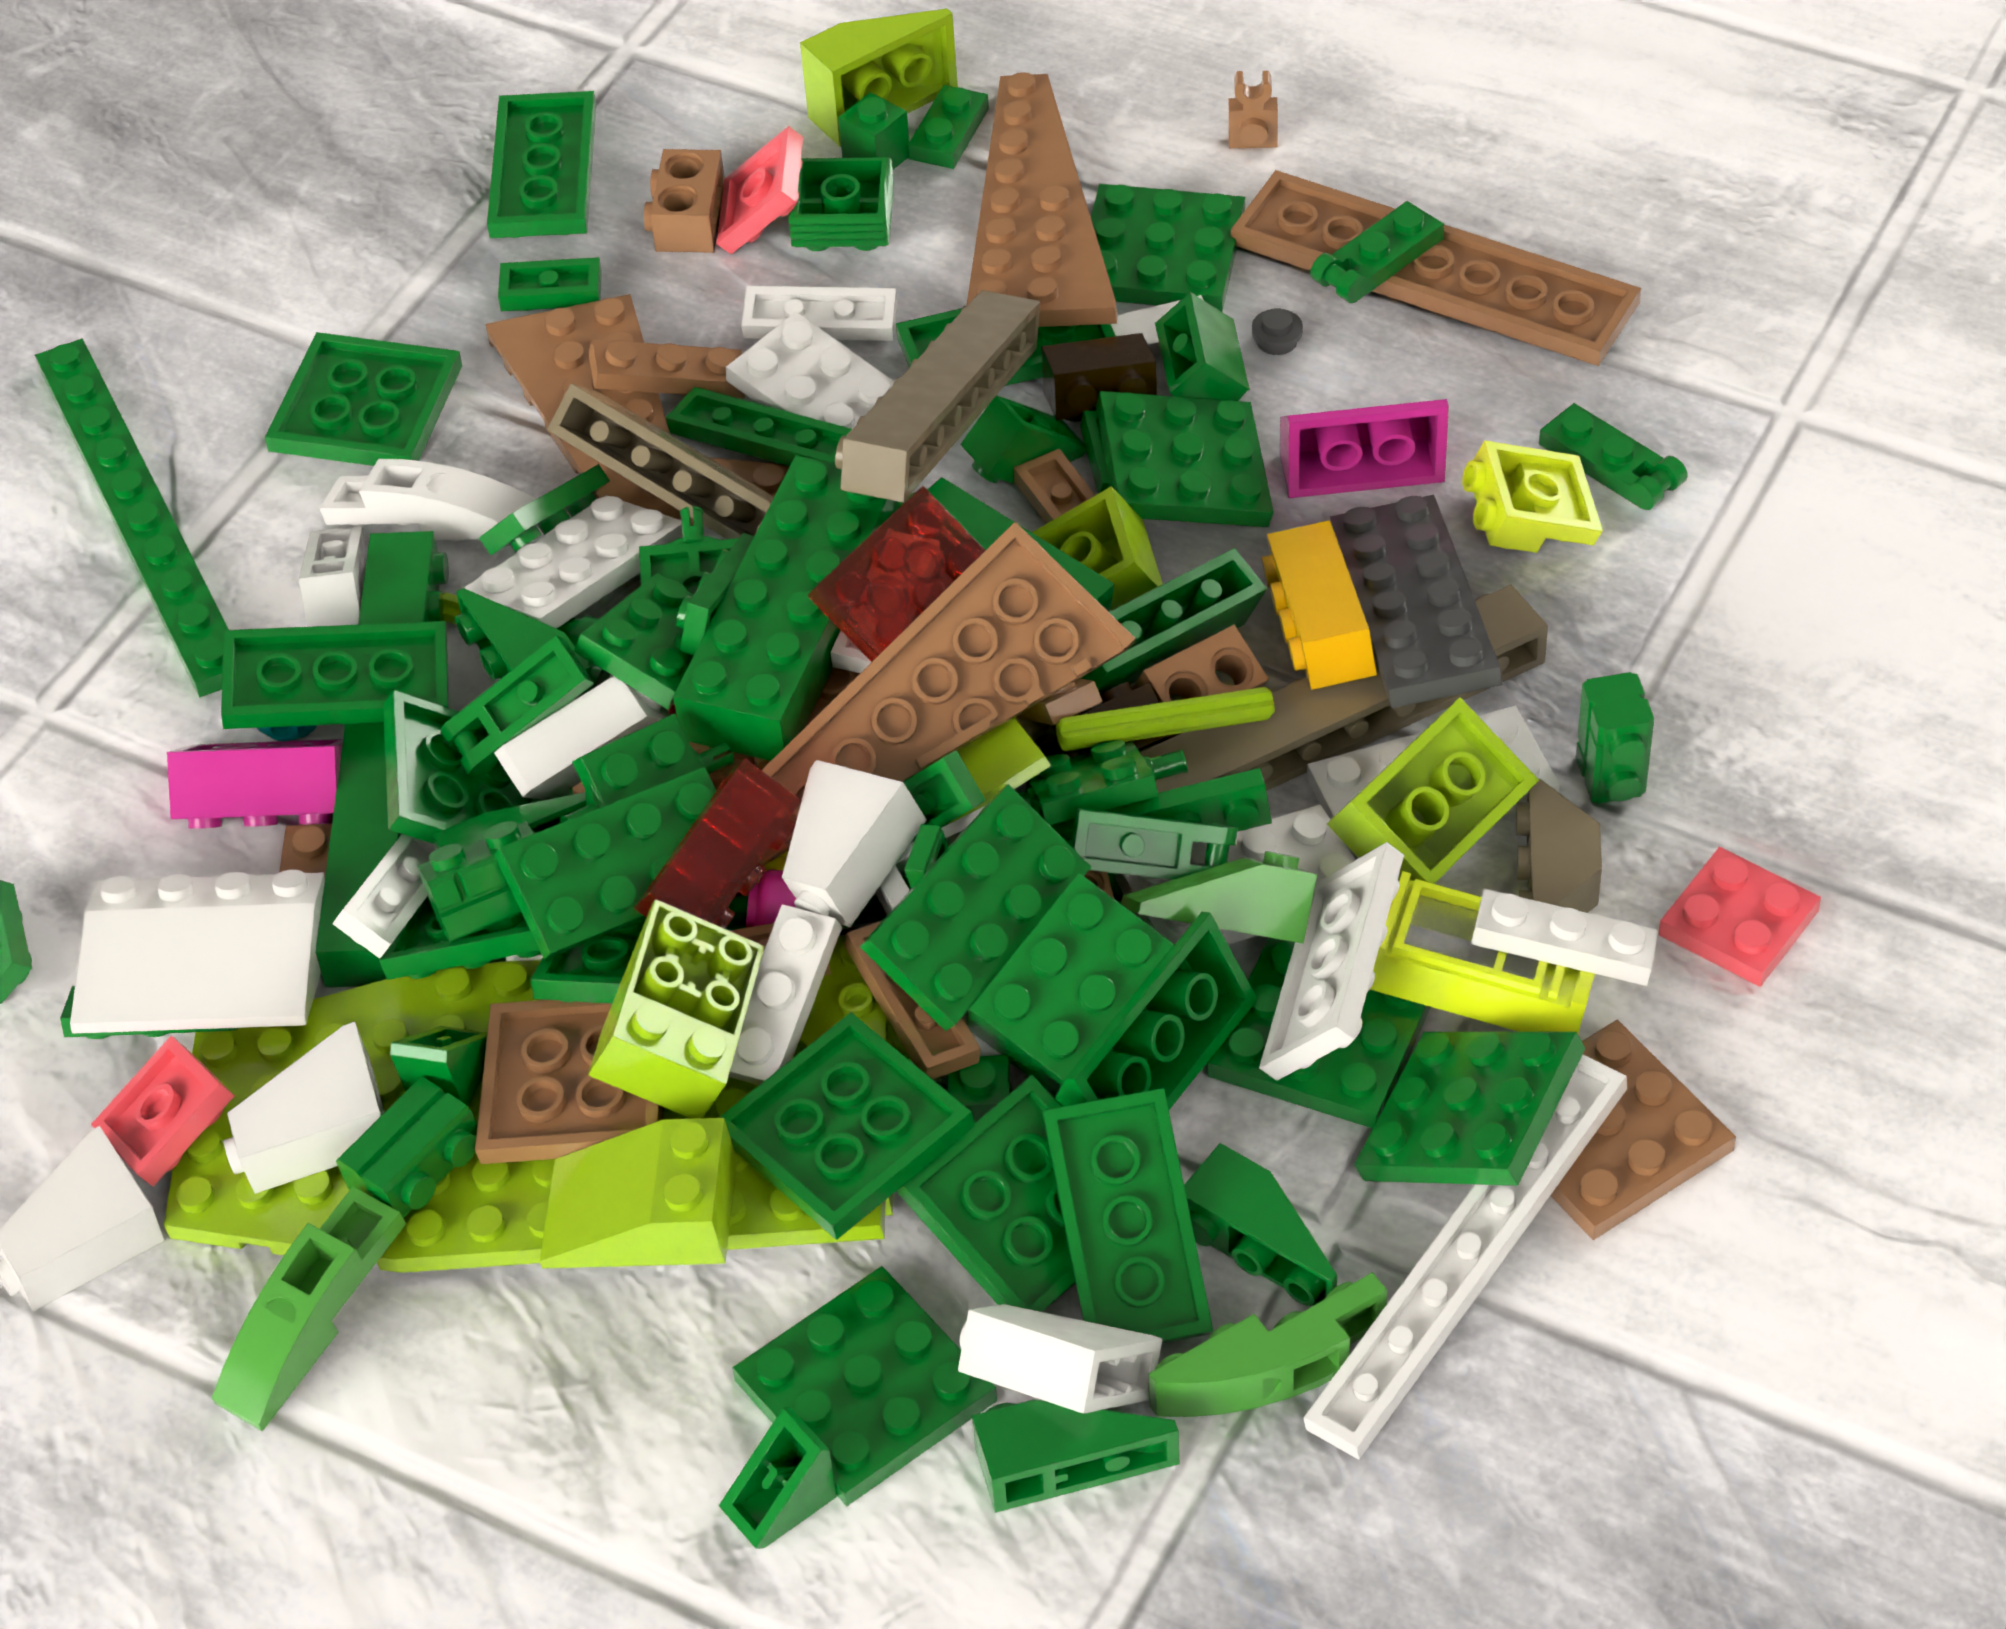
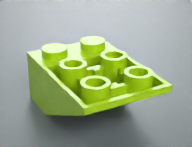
(678, 1012)

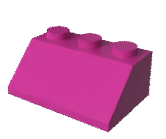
(1364, 448)
(254, 782)

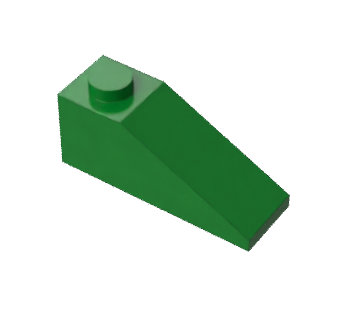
(1051, 1451)

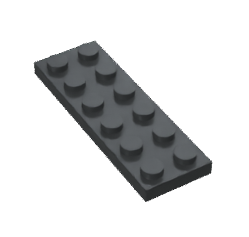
(1416, 601)

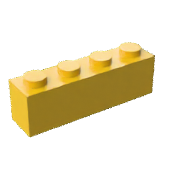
(1318, 605)

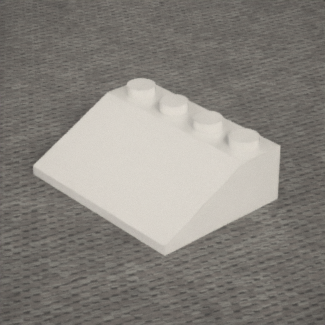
(198, 952)

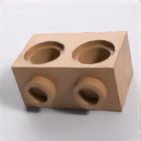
(685, 200)
(1193, 669)

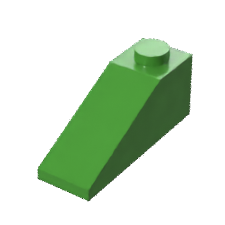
(1242, 895)

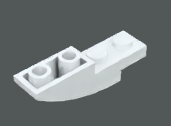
(435, 496)

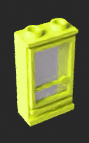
(1434, 964)

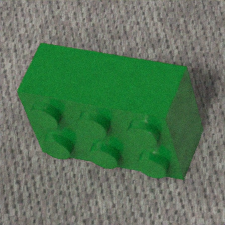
(1066, 983)

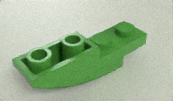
(296, 1307)
(1255, 1367)

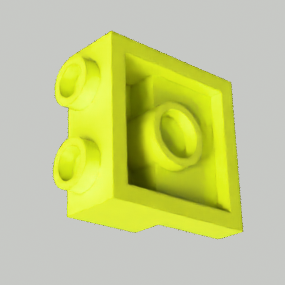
(1530, 497)

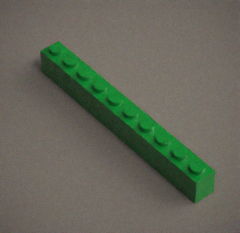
(398, 587)

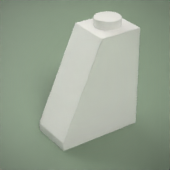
(543, 755)
(847, 839)
(306, 1113)
(76, 1225)
(1058, 1357)

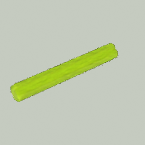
(1165, 718)

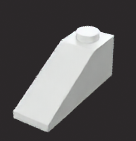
(333, 576)

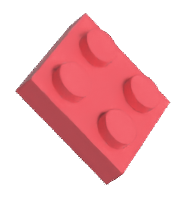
(760, 191)
(1739, 916)
(163, 1110)

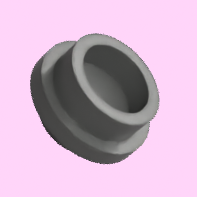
(1277, 331)

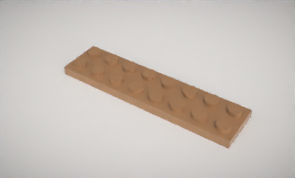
(1457, 277)

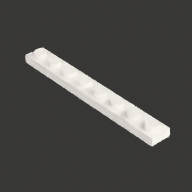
(1456, 1271)

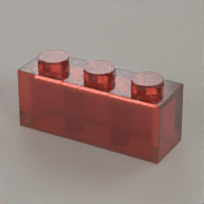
(725, 846)

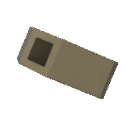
(1560, 852)

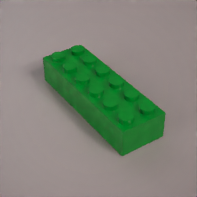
(768, 640)

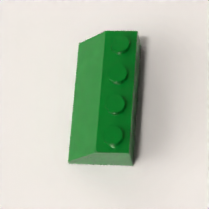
(1168, 1023)

